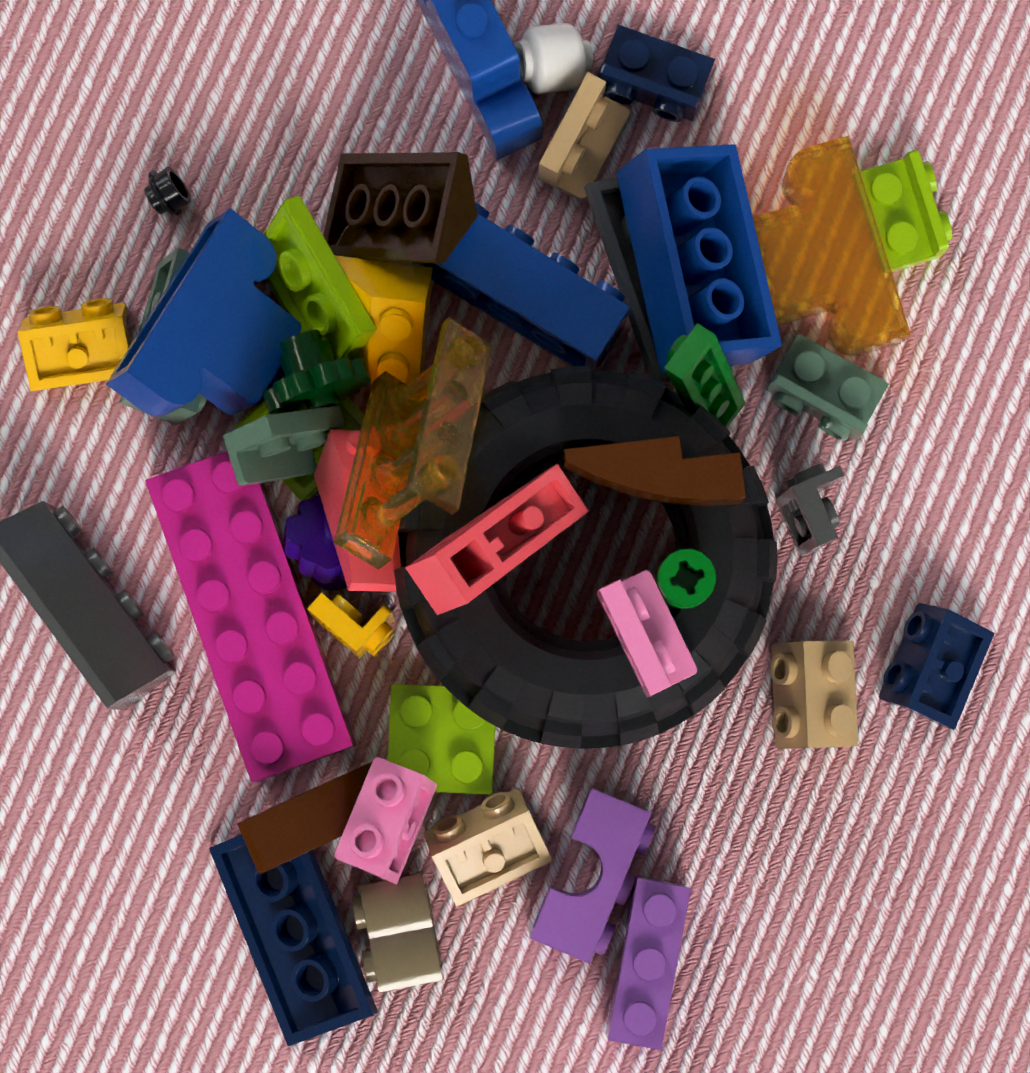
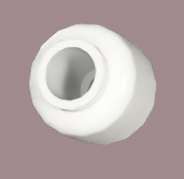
(553, 58)

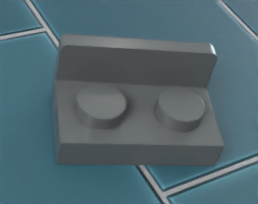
(805, 513)

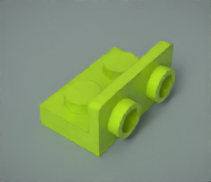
(907, 211)

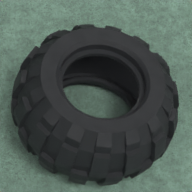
(563, 687)

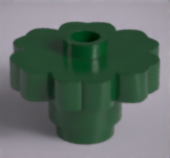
(313, 375)

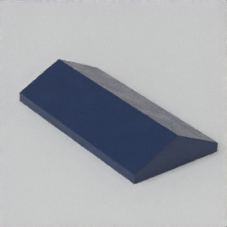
(295, 942)

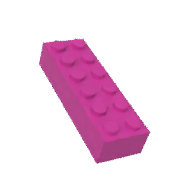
(251, 617)

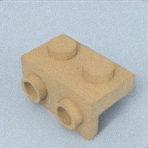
(814, 694)

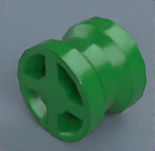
(678, 591)

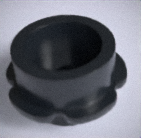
(167, 192)

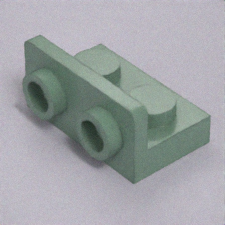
(826, 388)
(280, 444)

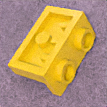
(73, 344)
(344, 624)

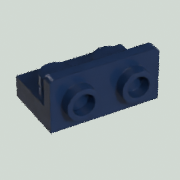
(655, 74)
(936, 664)

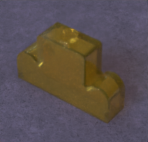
(830, 253)

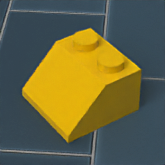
(399, 307)

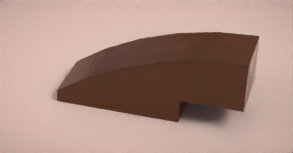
(658, 473)
(302, 821)

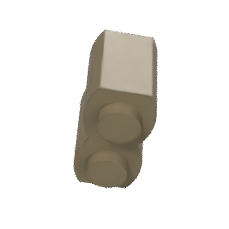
(399, 933)

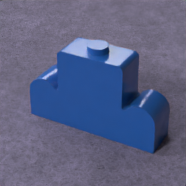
(486, 71)
(210, 328)

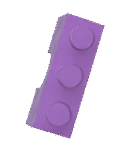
(579, 920)
(648, 962)

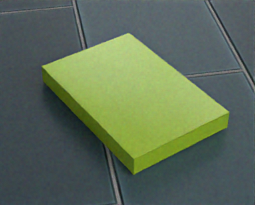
(313, 283)

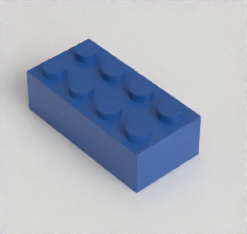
(698, 250)
(533, 292)

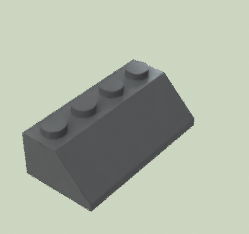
(82, 606)

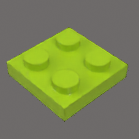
(441, 739)

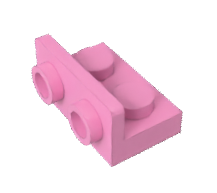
(647, 632)
(385, 820)

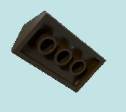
(400, 206)

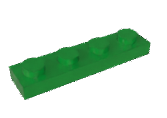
(703, 375)

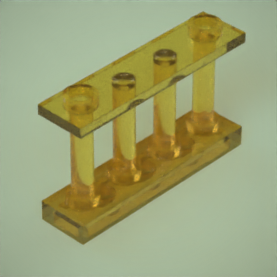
(414, 445)

